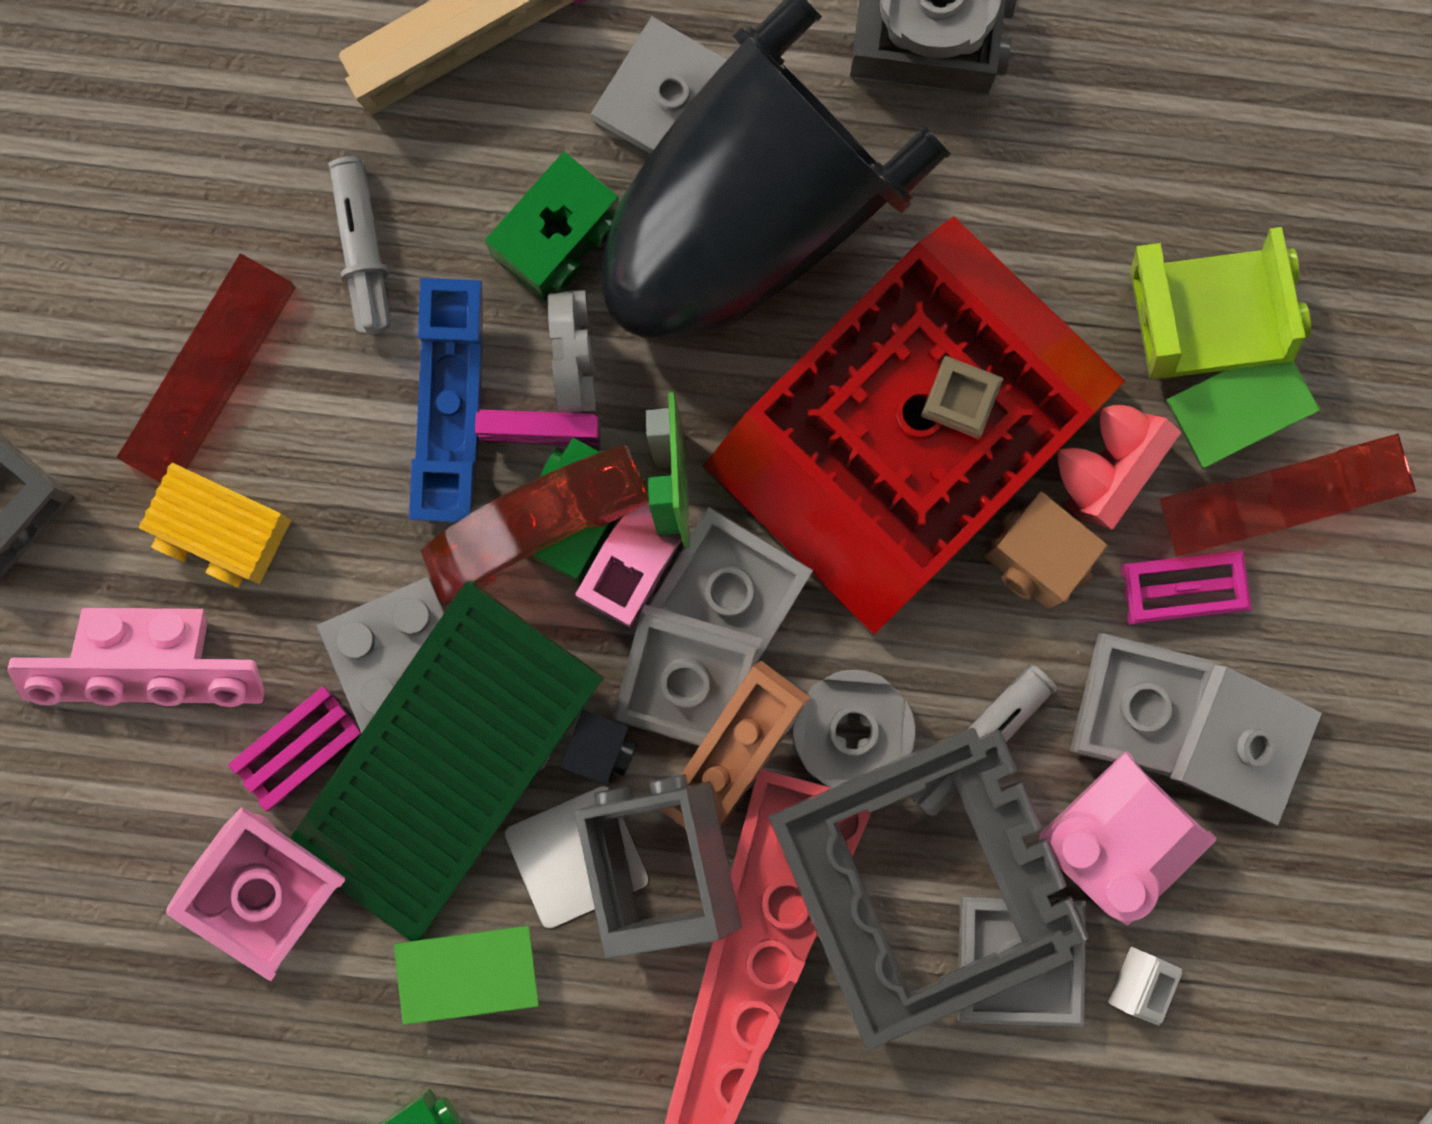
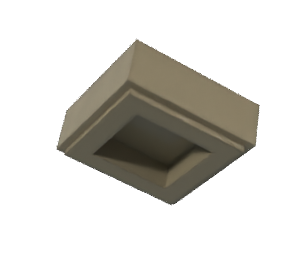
(962, 397)

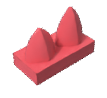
(1109, 482)

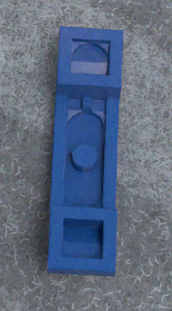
(447, 399)

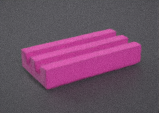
(537, 427)
(1135, 594)
(255, 781)

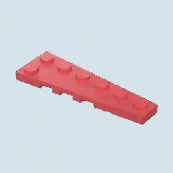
(752, 968)

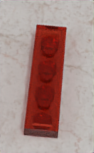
(207, 369)

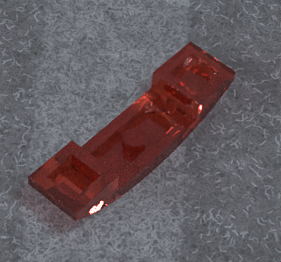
(1287, 496)
(534, 518)

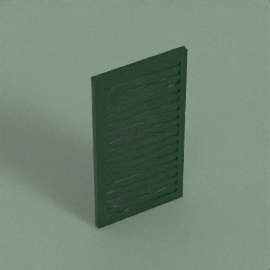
(445, 760)

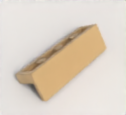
(432, 44)

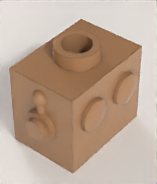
(1044, 552)

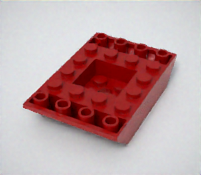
(861, 490)

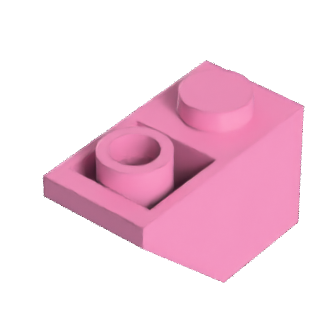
(628, 568)

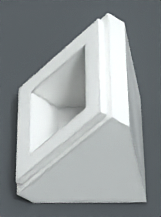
(1145, 986)

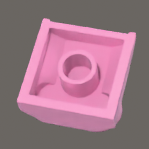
(1125, 841)
(253, 892)

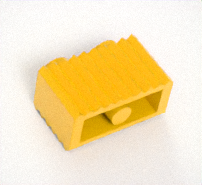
(214, 524)

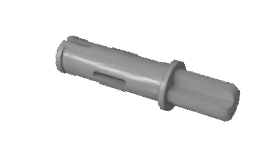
(360, 245)
(1004, 714)

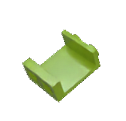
(1219, 309)

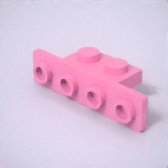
(140, 659)

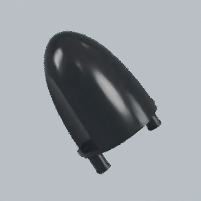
(745, 193)

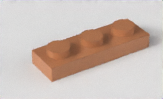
(743, 739)

